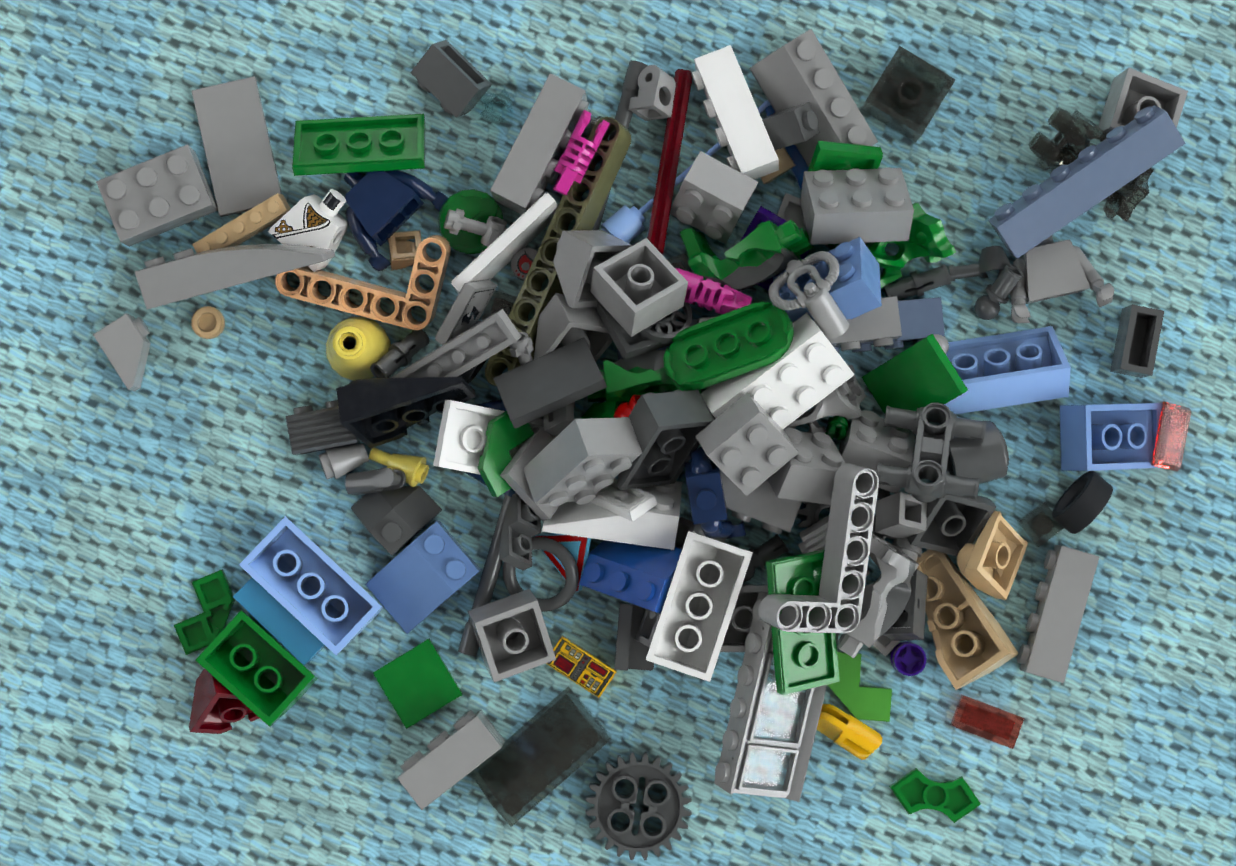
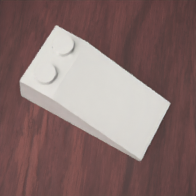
(652, 529)

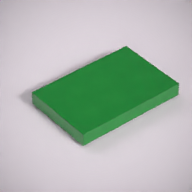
(915, 378)

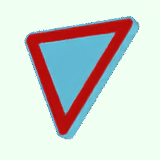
(577, 547)

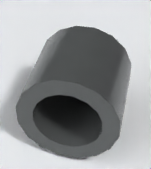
(979, 459)

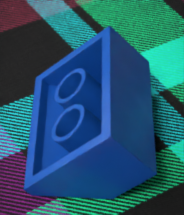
(631, 573)

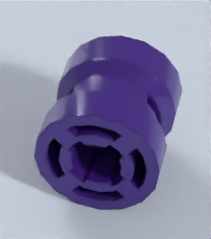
(911, 662)

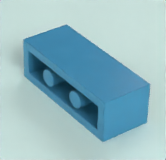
(279, 621)

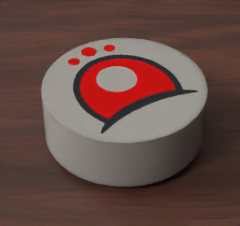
(522, 262)

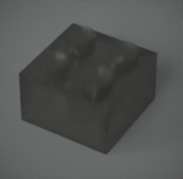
(908, 94)

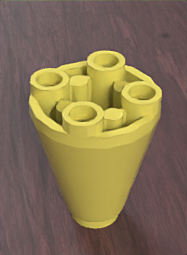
(370, 346)

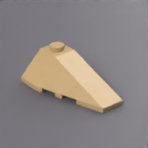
(962, 627)

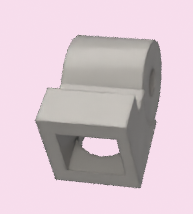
(654, 94)

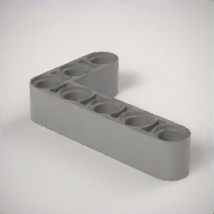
(838, 563)

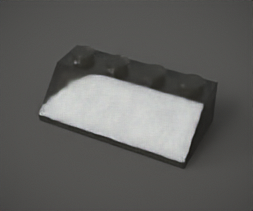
(540, 756)

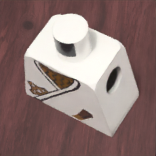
(313, 224)

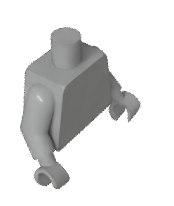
(1053, 272)

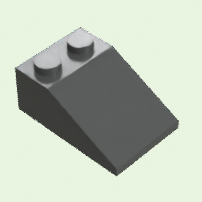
(667, 436)

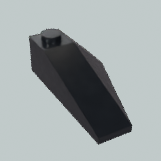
(385, 407)

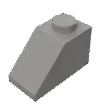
(126, 348)

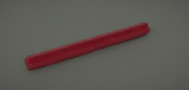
(669, 161)

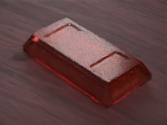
(1171, 436)

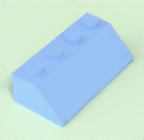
(1009, 369)
(311, 586)

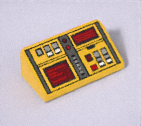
(581, 666)

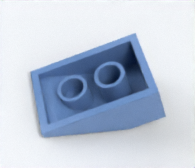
(1108, 436)
(423, 576)

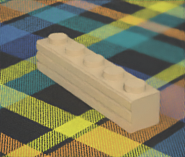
(245, 225)

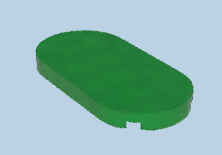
(728, 345)

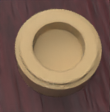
(208, 322)

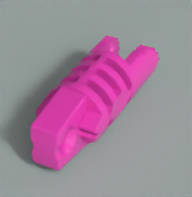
(578, 154)
(712, 295)

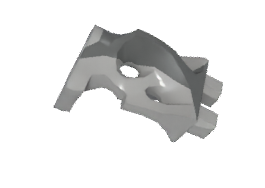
(884, 598)

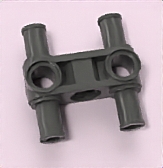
(931, 452)

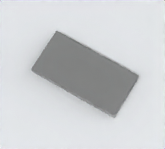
(236, 145)

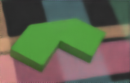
(861, 701)

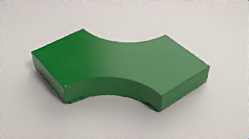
(948, 797)

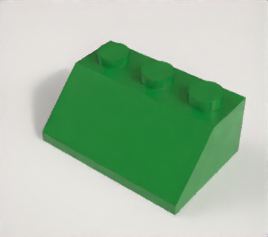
(256, 669)

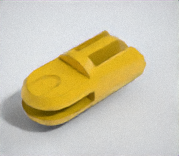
(848, 732)

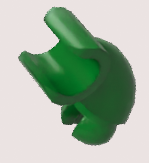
(837, 427)

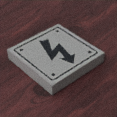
(466, 309)

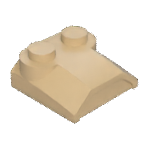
(993, 558)

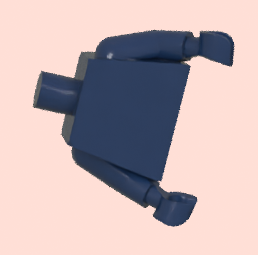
(381, 205)
(708, 498)

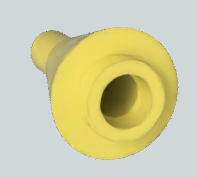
(413, 466)

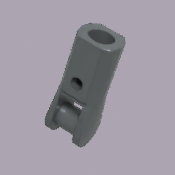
(374, 481)

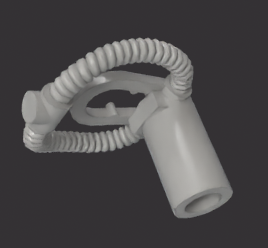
(815, 296)

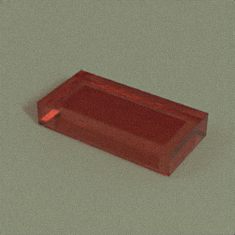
(987, 721)

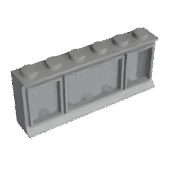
(767, 732)

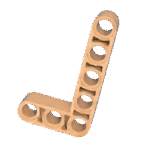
(373, 293)

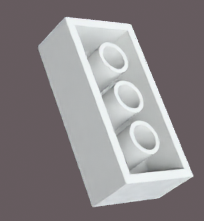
(792, 383)

